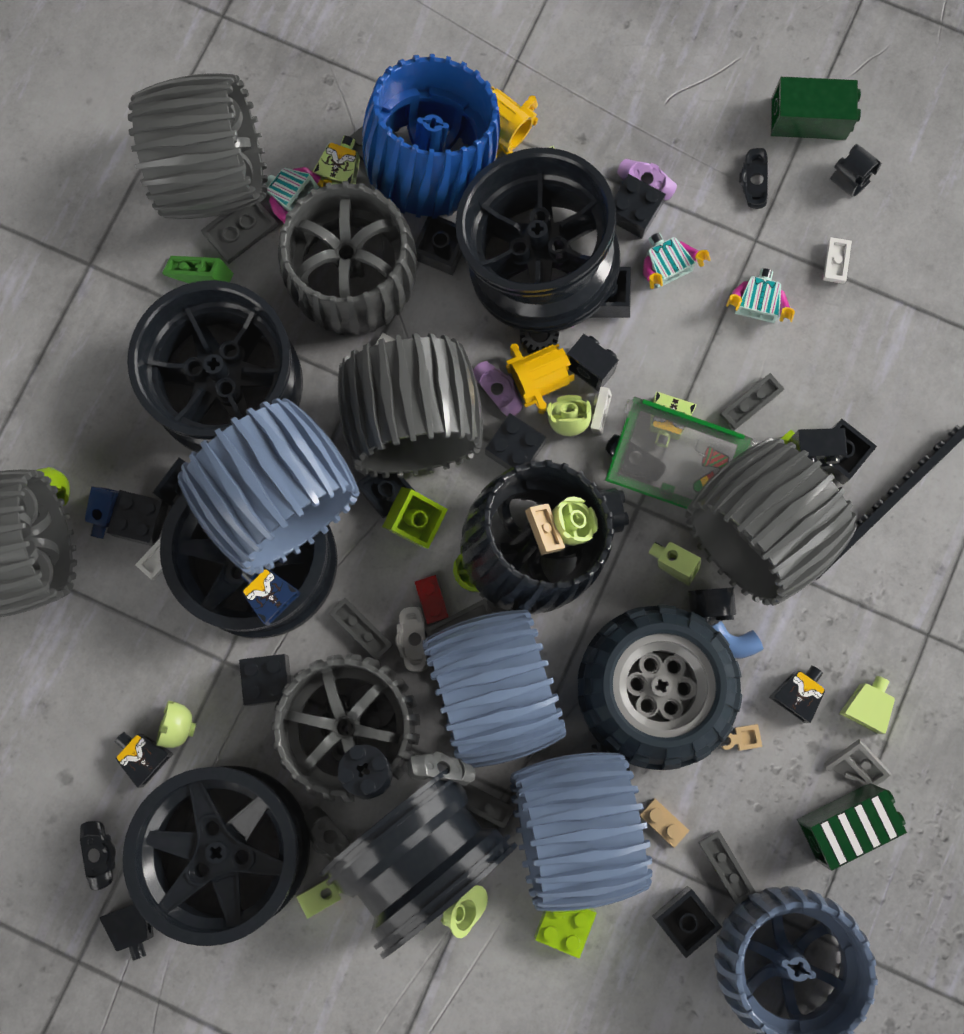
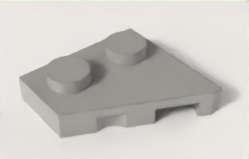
(858, 764)

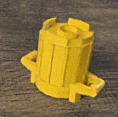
(514, 121)
(539, 373)

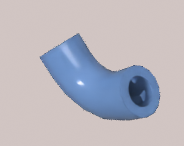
(743, 645)

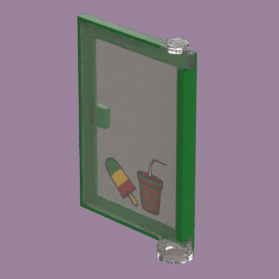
(670, 452)

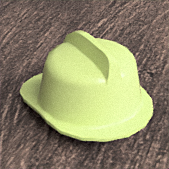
(466, 911)

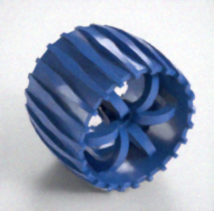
(429, 99)

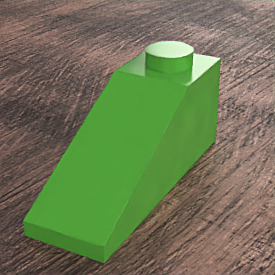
(197, 269)

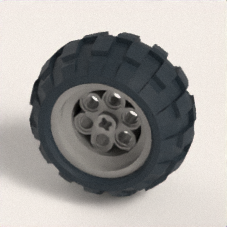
(614, 709)

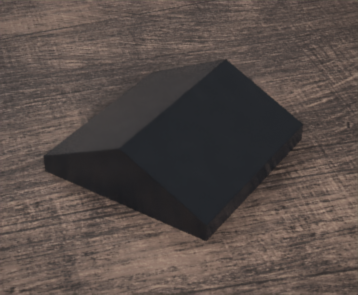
(168, 487)
(382, 491)

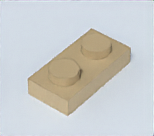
(544, 529)
(664, 823)

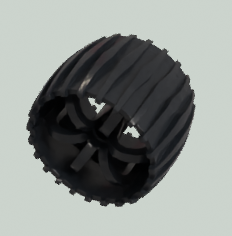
(501, 581)

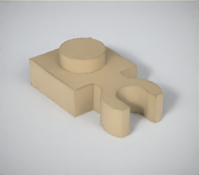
(745, 737)

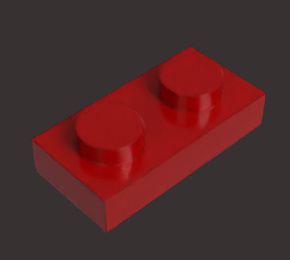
(431, 599)

